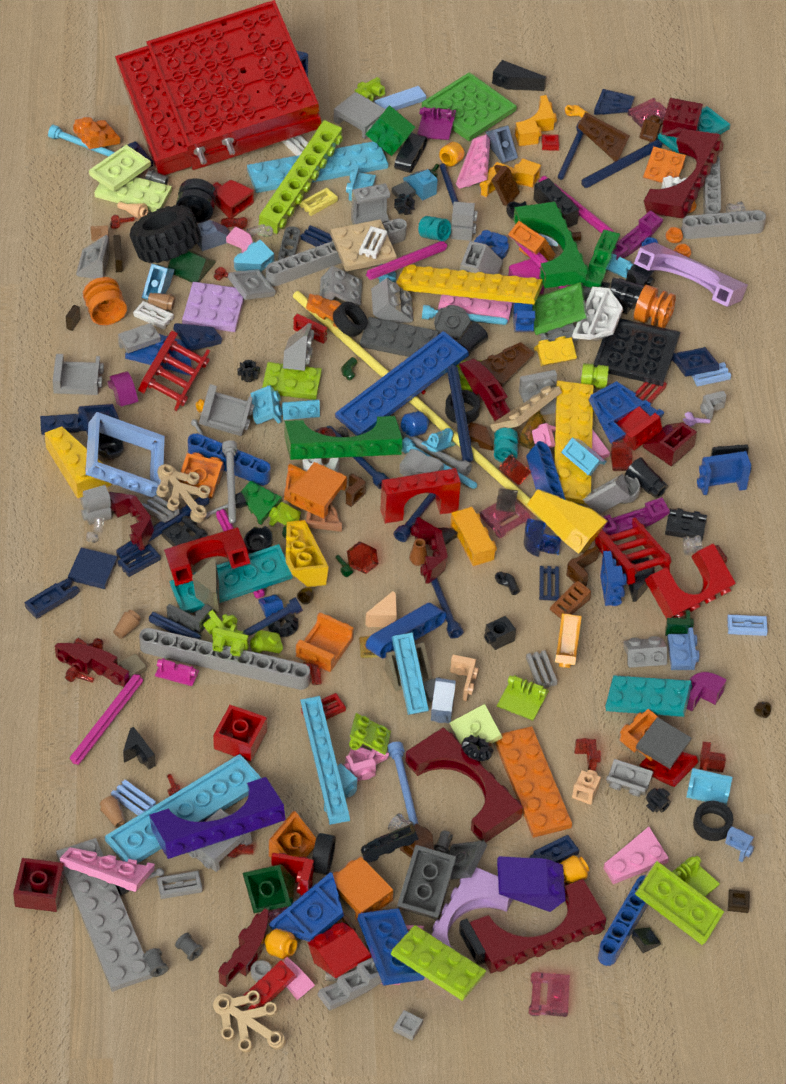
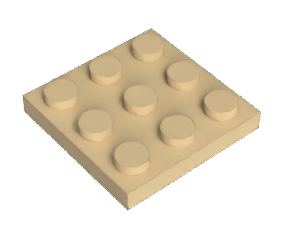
(349, 240)

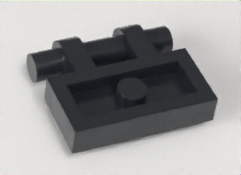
(685, 523)
(180, 534)

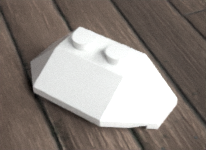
(602, 315)

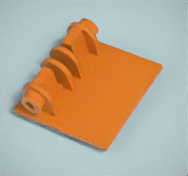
(664, 164)

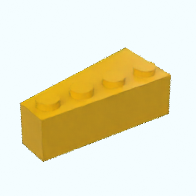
(71, 460)

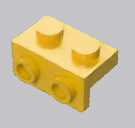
(555, 351)

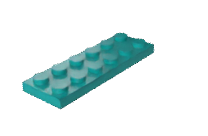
(265, 569)

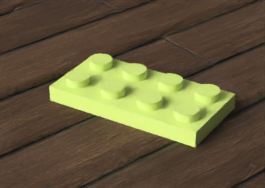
(137, 191)

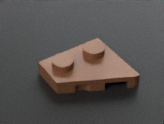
(330, 522)

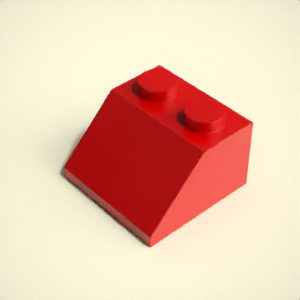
(338, 950)

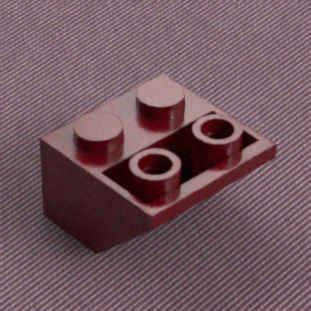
(672, 442)

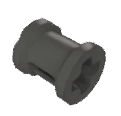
(189, 946)
(155, 962)

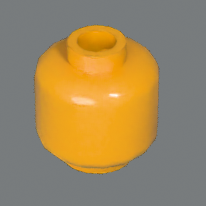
(451, 154)
(574, 869)
(280, 943)

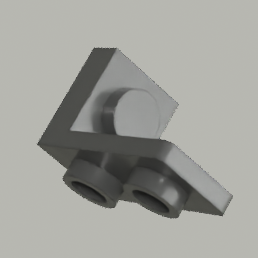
(192, 622)

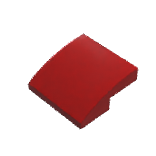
(674, 775)

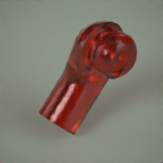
(235, 222)
(97, 643)
(315, 672)
(241, 849)

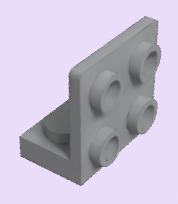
(342, 285)
(532, 384)

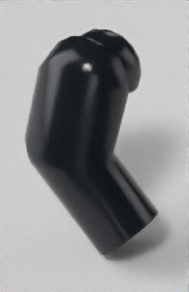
(507, 580)

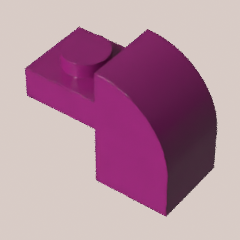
(123, 388)
(705, 686)

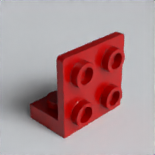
(639, 427)
(299, 867)

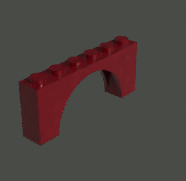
(677, 200)
(445, 752)
(506, 949)

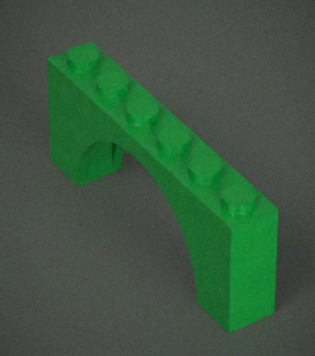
(548, 220)
(308, 444)

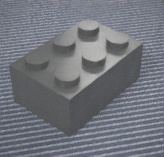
(427, 882)

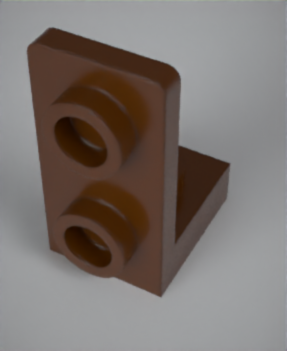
(576, 566)

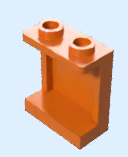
(531, 241)
(318, 489)
(325, 642)
(362, 887)

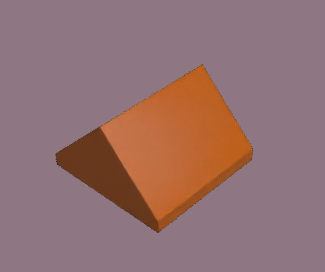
(292, 838)

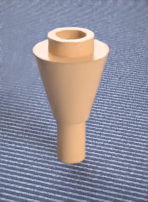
(136, 209)

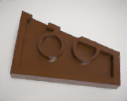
(604, 135)
(508, 362)

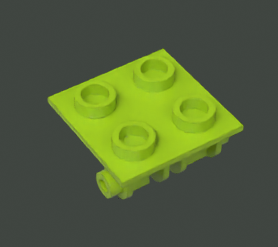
(522, 697)
(368, 733)
(696, 876)

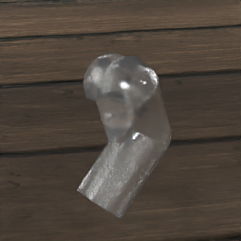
(262, 230)

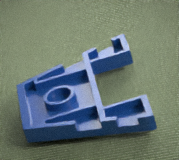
(615, 403)

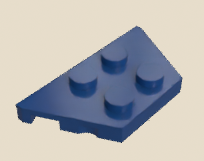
(148, 354)
(312, 911)

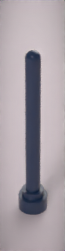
(571, 153)
(448, 183)
(377, 477)
(402, 532)
(292, 607)
(453, 628)

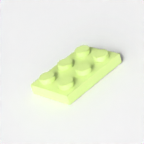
(119, 168)

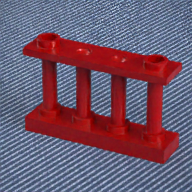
(156, 369)
(606, 543)

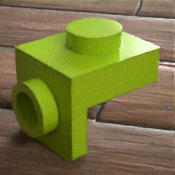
(283, 513)
(266, 641)

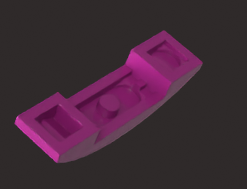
(633, 240)
(653, 512)

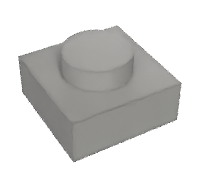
(408, 1025)

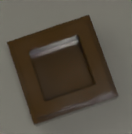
(73, 317)
(738, 901)

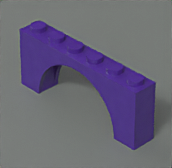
(183, 836)

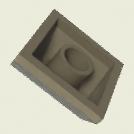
(207, 585)
(392, 669)

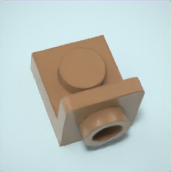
(98, 232)

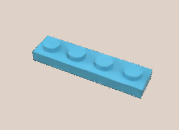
(410, 673)

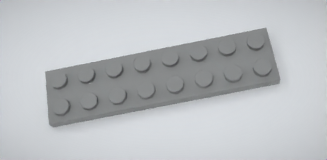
(107, 924)

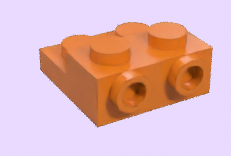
(95, 134)
(208, 469)
(634, 732)

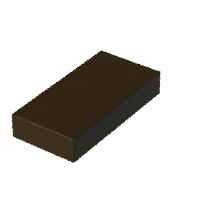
(118, 253)

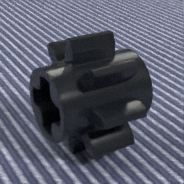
(404, 204)
(248, 371)
(658, 800)

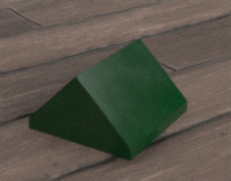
(191, 266)
(269, 888)

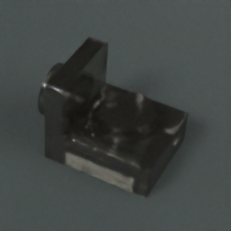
(506, 500)

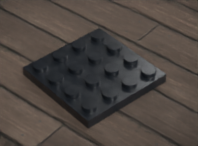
(638, 351)

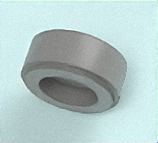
(259, 969)

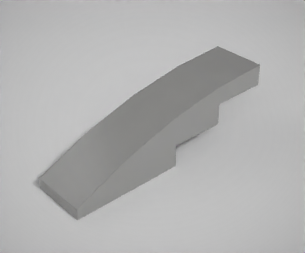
(351, 985)

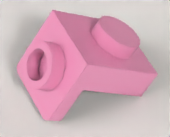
(545, 434)
(362, 770)

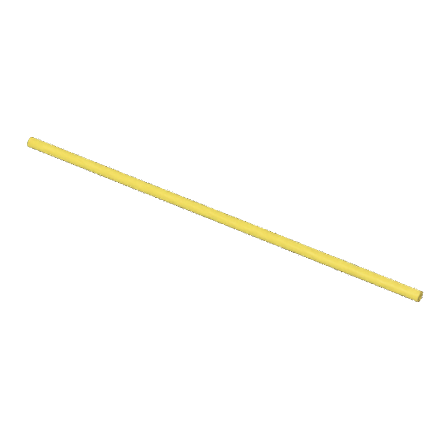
(417, 403)

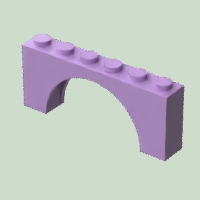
(723, 287)
(472, 894)

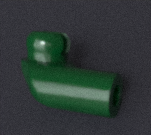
(347, 369)

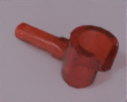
(116, 220)
(220, 272)
(73, 673)
(174, 787)

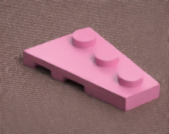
(635, 857)

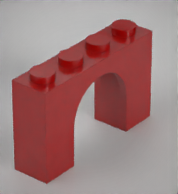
(397, 491)
(223, 544)
(674, 601)

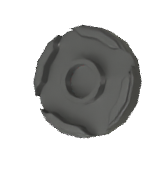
(451, 320)

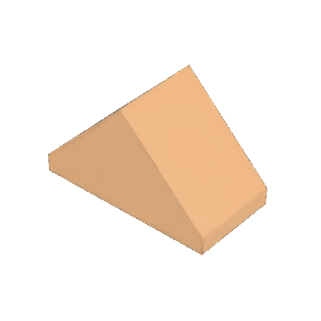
(382, 613)

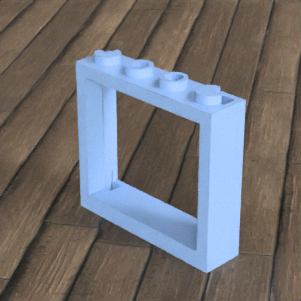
(131, 434)

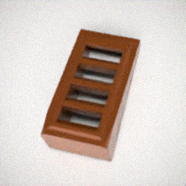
(577, 591)

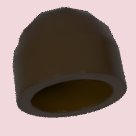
(305, 595)
(762, 709)

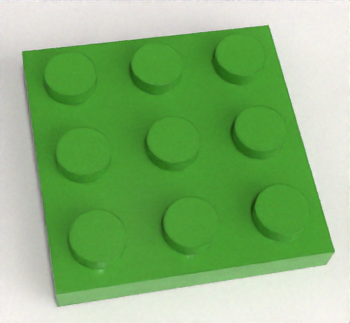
(559, 308)

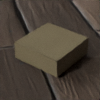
(133, 665)

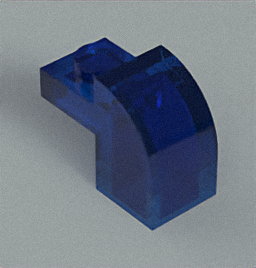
(536, 539)

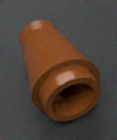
(418, 552)

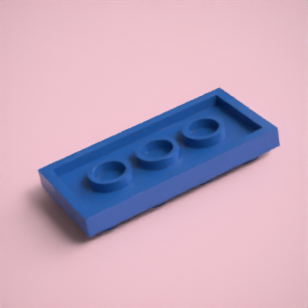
(382, 934)

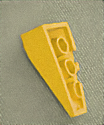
(571, 522)
(304, 555)

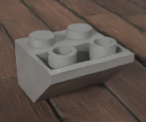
(480, 258)
(391, 302)
(298, 349)

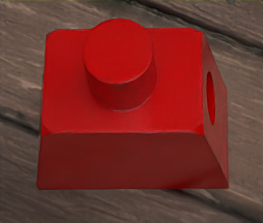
(233, 197)

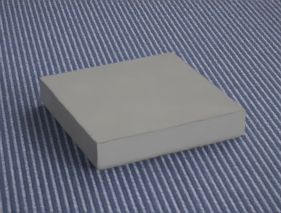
(251, 284)

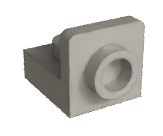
(712, 402)

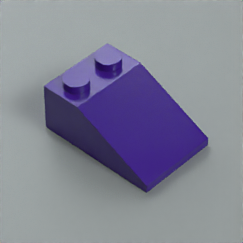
(531, 881)

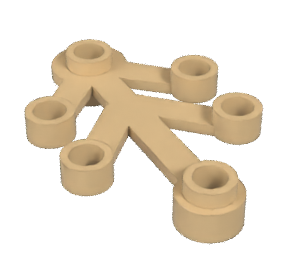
(168, 474)
(245, 1019)

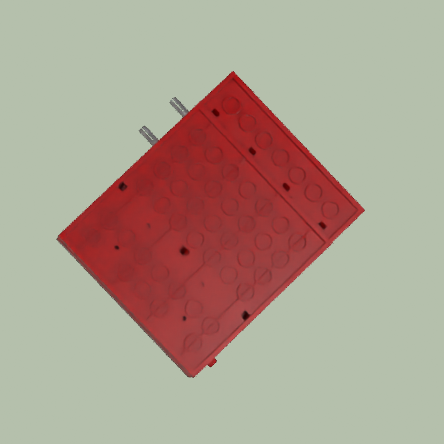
(219, 89)

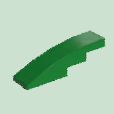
(601, 258)

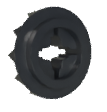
(288, 628)
(470, 748)

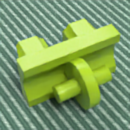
(371, 89)
(215, 622)
(230, 637)

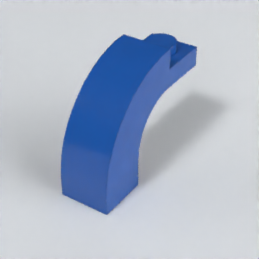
(523, 317)

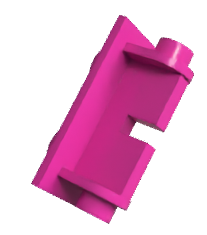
(177, 673)

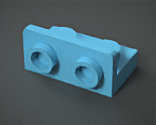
(359, 180)
(266, 405)

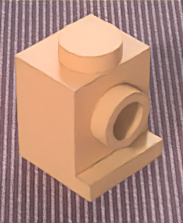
(586, 786)

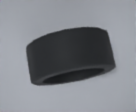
(343, 322)
(469, 398)
(717, 808)
(323, 853)

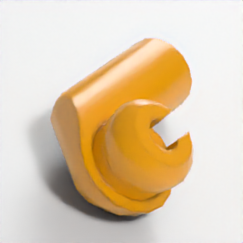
(574, 110)

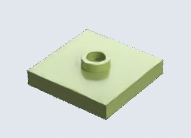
(476, 723)

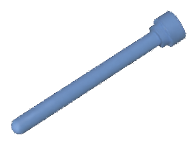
(396, 751)

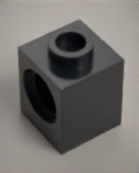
(500, 632)

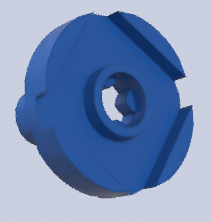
(497, 240)

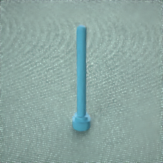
(56, 132)
(429, 312)
(407, 445)

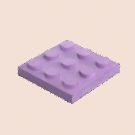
(213, 306)

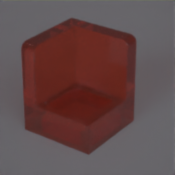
(621, 456)
(514, 469)
(362, 557)
(710, 760)

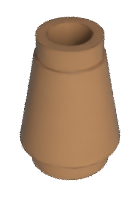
(162, 300)
(127, 623)
(112, 810)

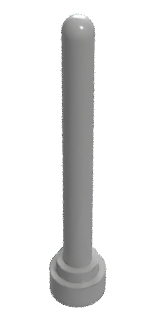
(229, 449)
(463, 467)

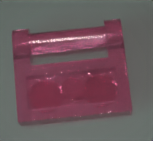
(495, 517)
(557, 994)

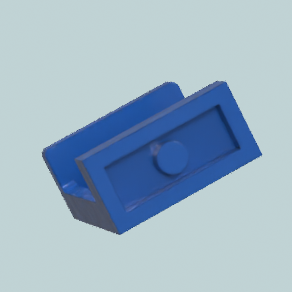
(724, 470)

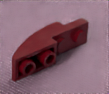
(487, 386)
(89, 658)
(249, 950)

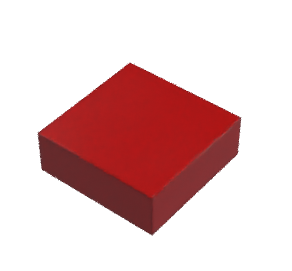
(550, 142)

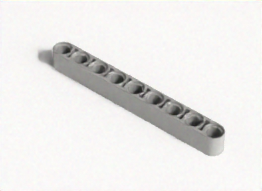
(321, 257)
(201, 654)

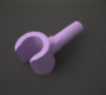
(690, 420)

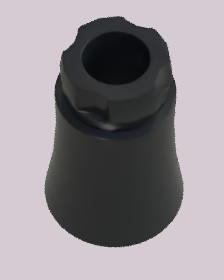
(472, 337)
(648, 479)

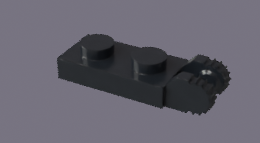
(388, 843)

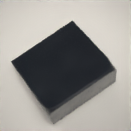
(645, 939)

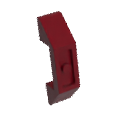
(142, 530)
(434, 564)

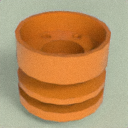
(104, 301)
(651, 305)

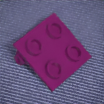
(436, 123)

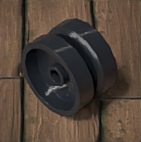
(199, 197)

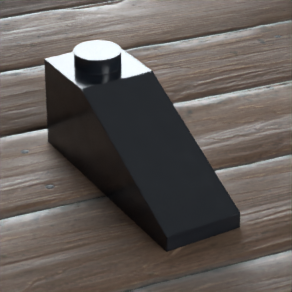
(517, 78)

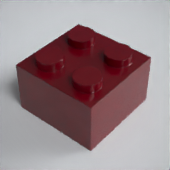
(681, 115)
(39, 884)

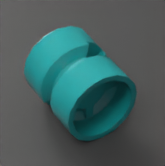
(434, 228)
(505, 444)

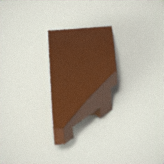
(480, 434)

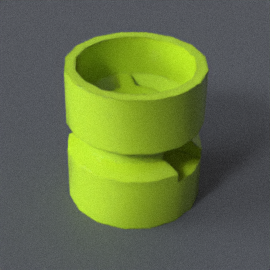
(594, 375)

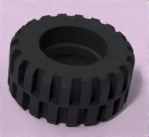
(165, 234)

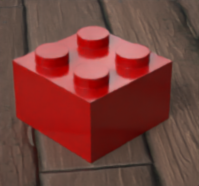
(240, 732)

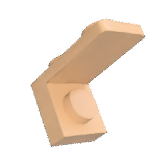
(465, 666)

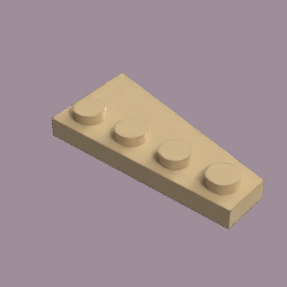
(527, 409)

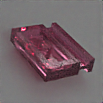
(646, 109)

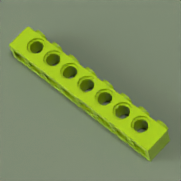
(301, 176)

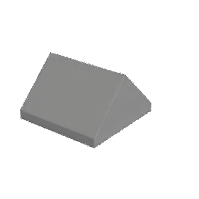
(94, 259)
(608, 495)

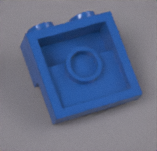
(612, 580)

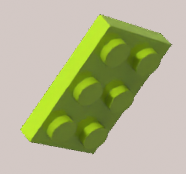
(293, 382)

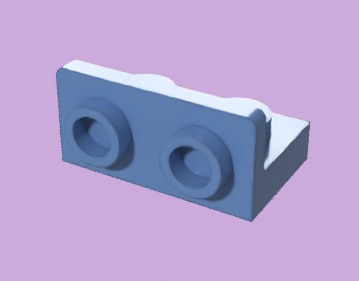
(682, 650)

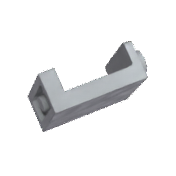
(358, 112)
(370, 204)
(77, 376)
(225, 412)
(213, 854)

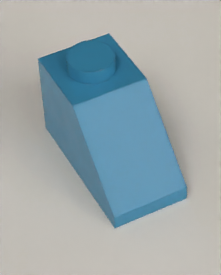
(423, 183)
(157, 280)

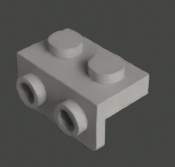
(138, 338)
(645, 652)
(629, 777)

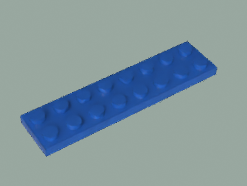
(401, 384)

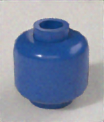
(414, 424)

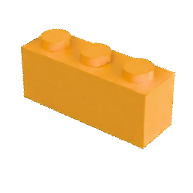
(473, 536)

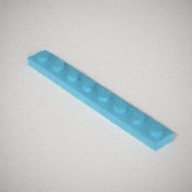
(325, 760)

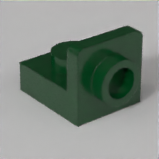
(679, 625)

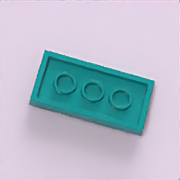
(709, 122)
(638, 694)

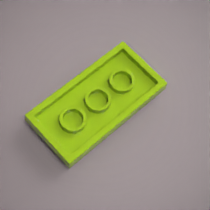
(679, 902)
(438, 962)

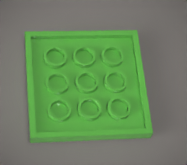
(475, 104)

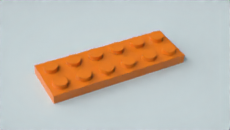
(533, 782)

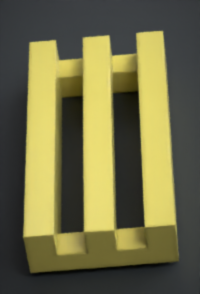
(321, 203)

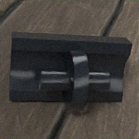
(626, 290)

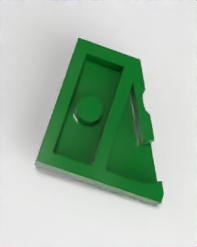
(260, 500)

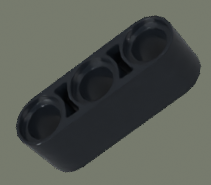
(410, 152)

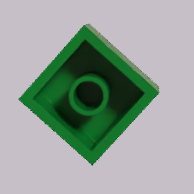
(390, 130)

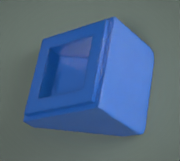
(270, 604)

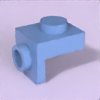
(741, 841)

